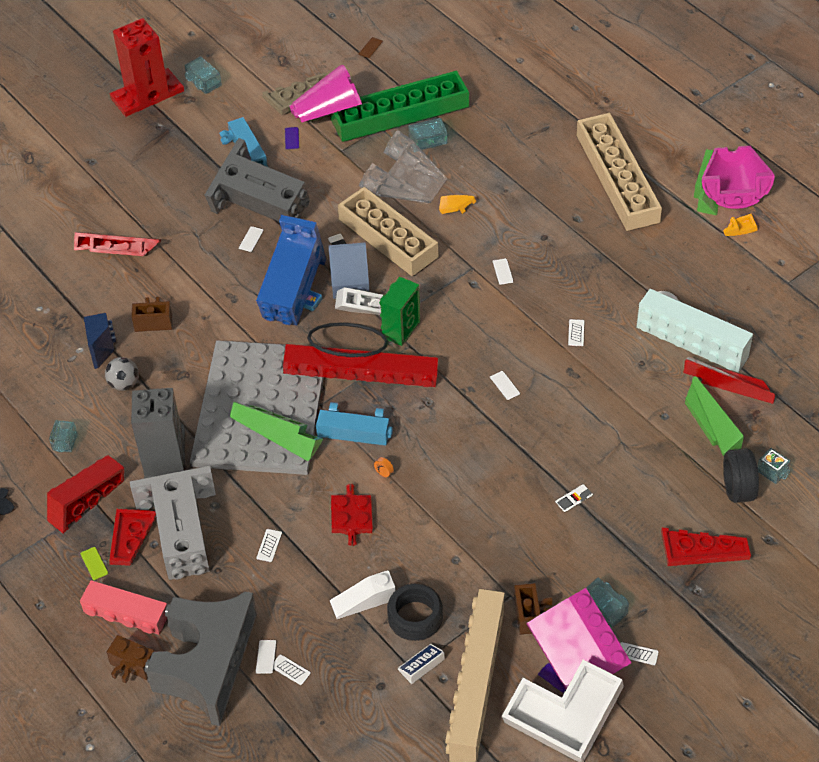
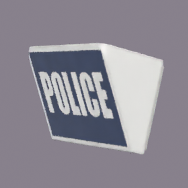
(421, 663)

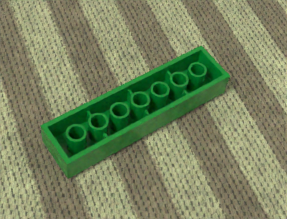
(402, 106)

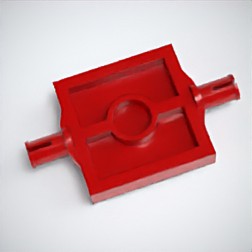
(351, 514)

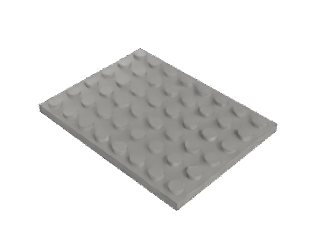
(253, 377)

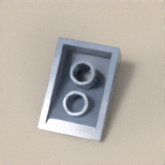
(349, 267)

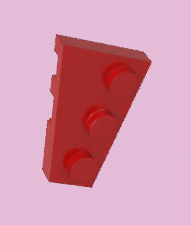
(128, 534)

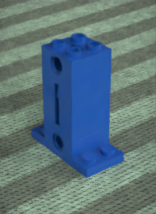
(291, 271)

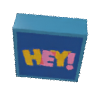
(312, 300)

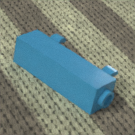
(240, 129)
(353, 427)

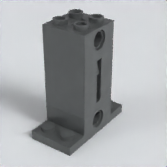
(256, 187)
(158, 431)

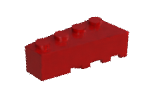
(82, 491)

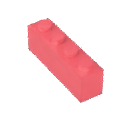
(124, 607)

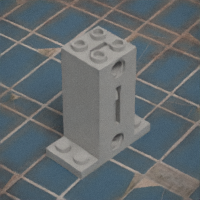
(178, 517)

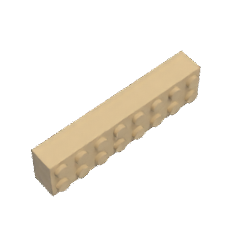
(618, 172)
(475, 677)

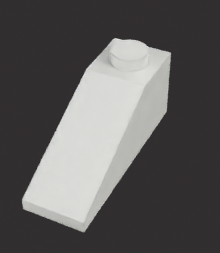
(358, 301)
(364, 595)

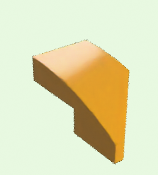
(741, 226)

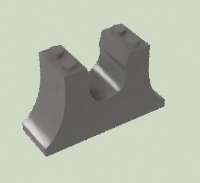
(210, 669)

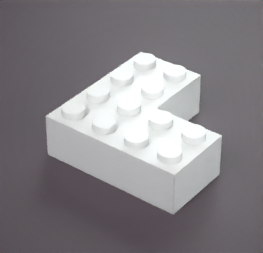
(566, 722)

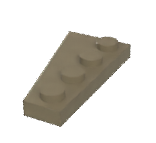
(284, 97)

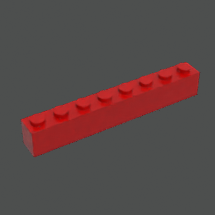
(375, 368)

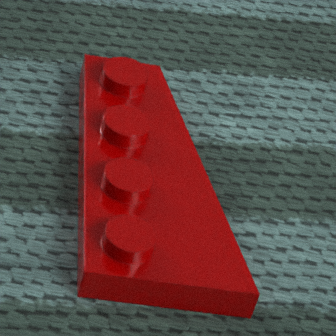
(701, 548)

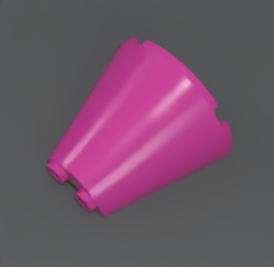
(327, 96)
(736, 177)

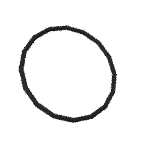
(347, 354)

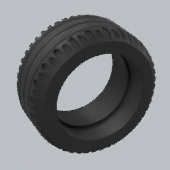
(741, 475)
(409, 594)

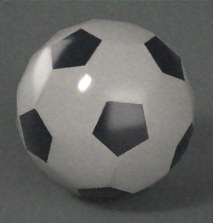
(121, 373)

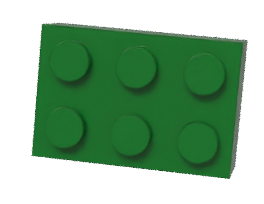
(400, 310)

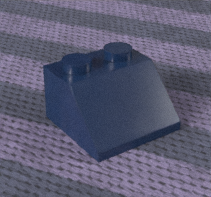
(99, 337)

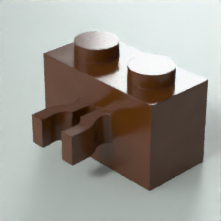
(152, 315)
(528, 606)
(128, 657)

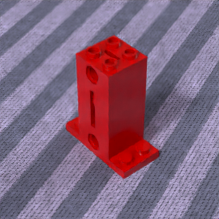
(142, 69)

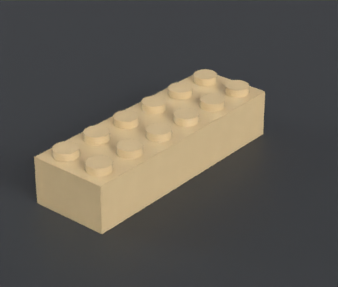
(388, 231)

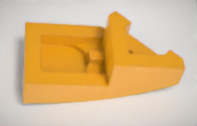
(455, 202)

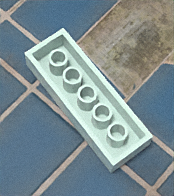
(694, 330)

